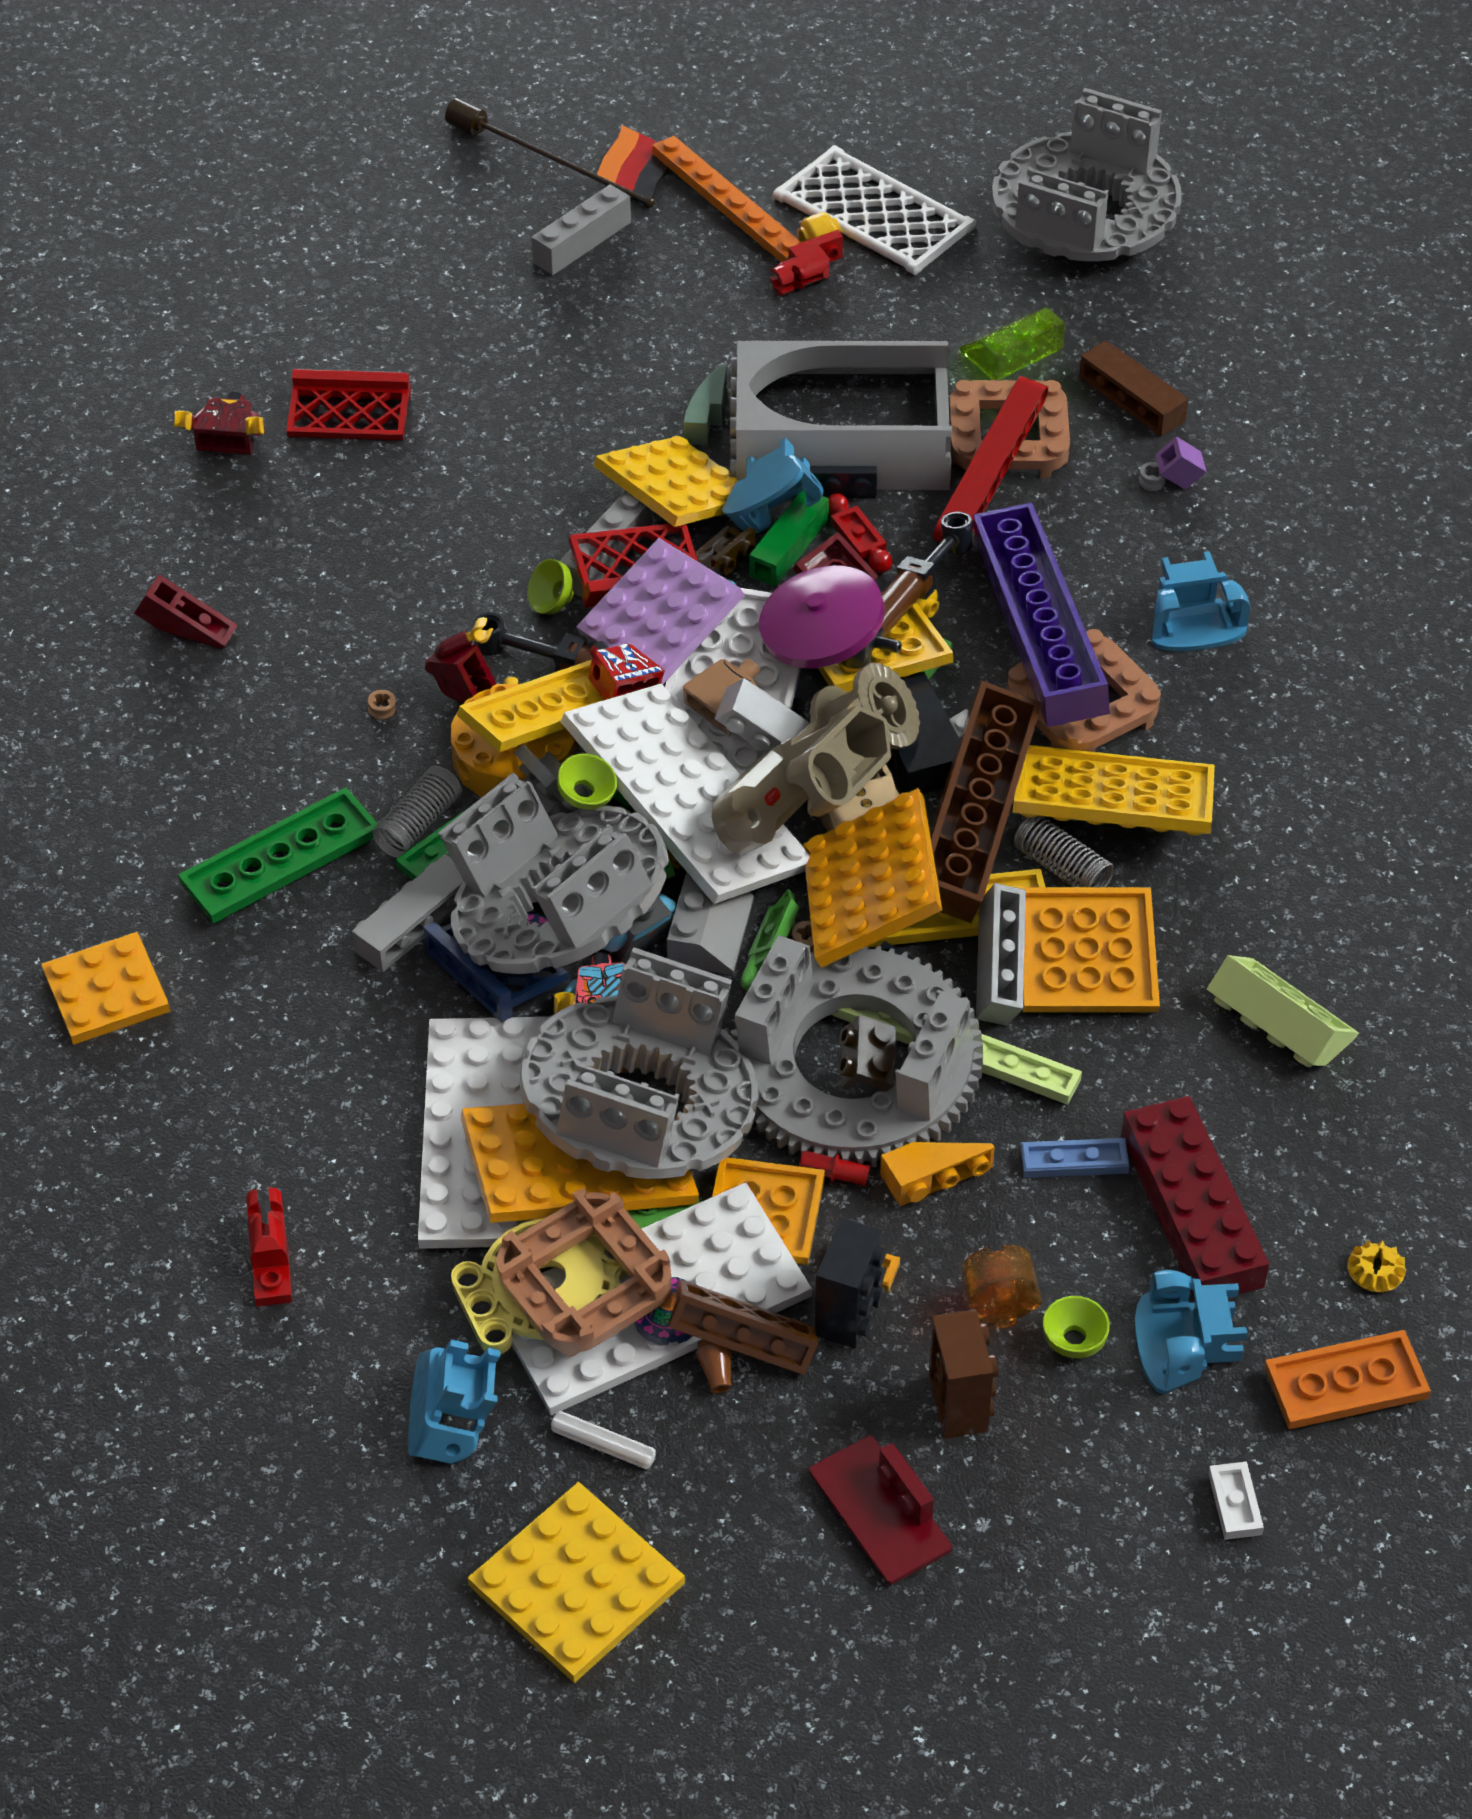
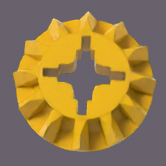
(1390, 1273)

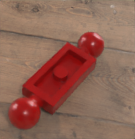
(859, 533)

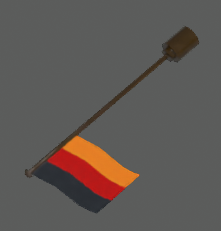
(626, 165)

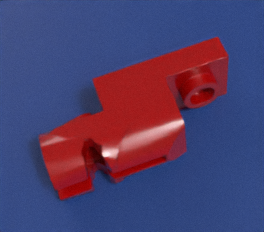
(807, 263)
(269, 1250)

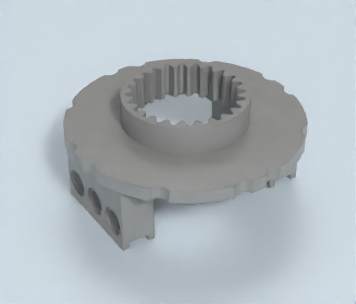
(1059, 186)
(582, 867)
(661, 1023)

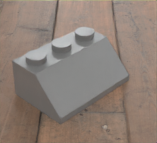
(706, 932)

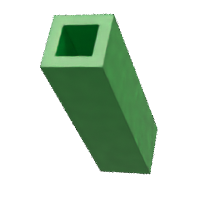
(788, 539)

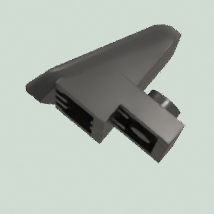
(543, 777)

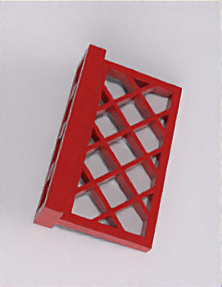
(350, 387)
(596, 589)

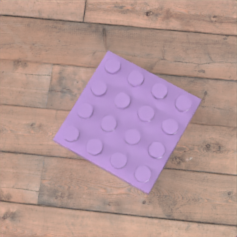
(662, 607)

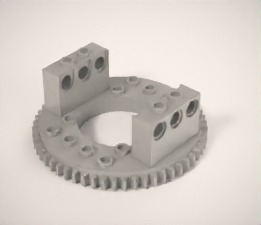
(929, 1089)

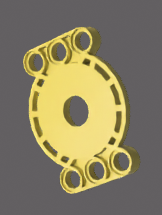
(587, 1278)

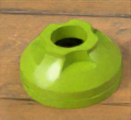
(545, 586)
(592, 772)
(1080, 1315)

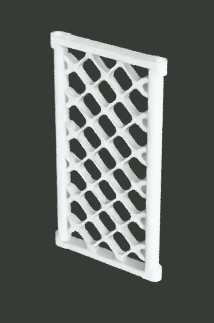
(886, 185)

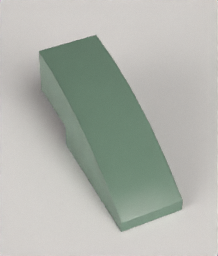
(706, 407)

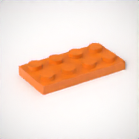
(1347, 1379)

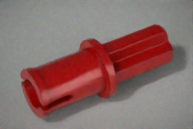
(836, 1168)

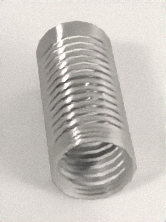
(400, 833)
(1091, 872)

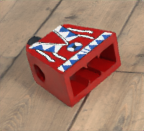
(621, 670)

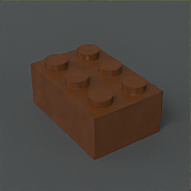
(962, 1373)

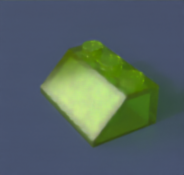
(1016, 343)

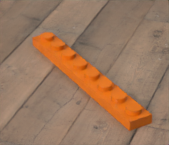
(725, 197)

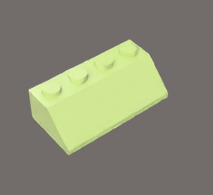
(1280, 1011)

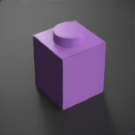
(1180, 463)

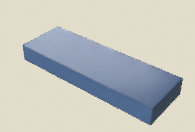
(1074, 1158)

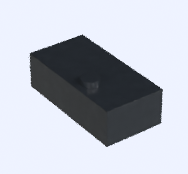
(930, 757)

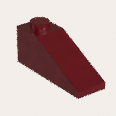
(184, 615)

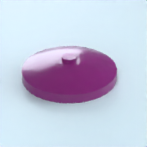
(822, 616)

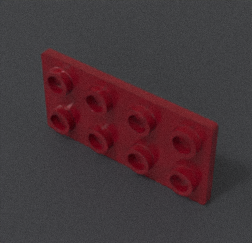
(882, 1507)

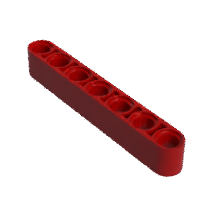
(997, 450)

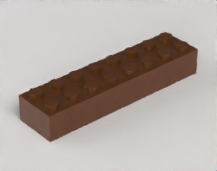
(980, 795)

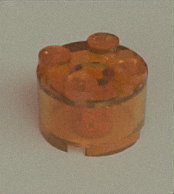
(1001, 1284)

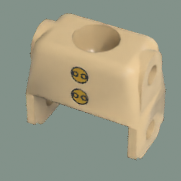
(873, 794)

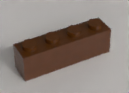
(1133, 388)

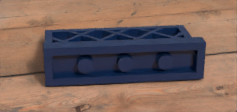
(486, 987)

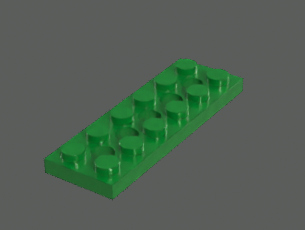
(275, 872)

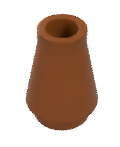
(716, 1365)

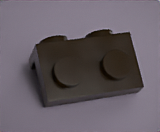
(727, 549)
(867, 1053)

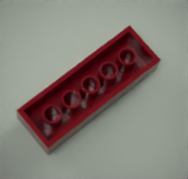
(1193, 1196)

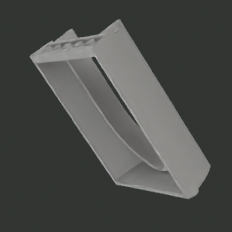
(903, 454)

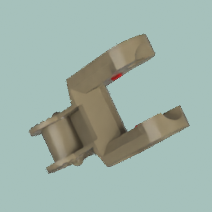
(824, 763)

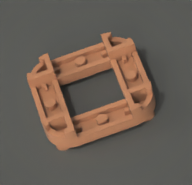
(1053, 425)
(1135, 708)
(584, 1329)

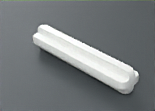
(603, 1440)

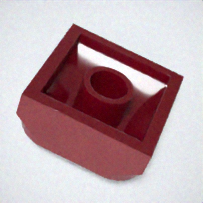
(834, 552)

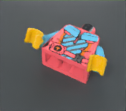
(593, 982)

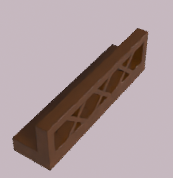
(743, 1327)

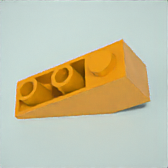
(930, 1166)

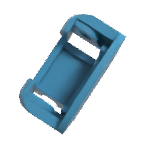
(768, 483)
(1188, 611)
(1182, 1337)
(452, 1385)

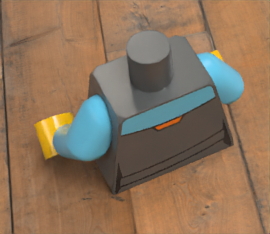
(645, 930)

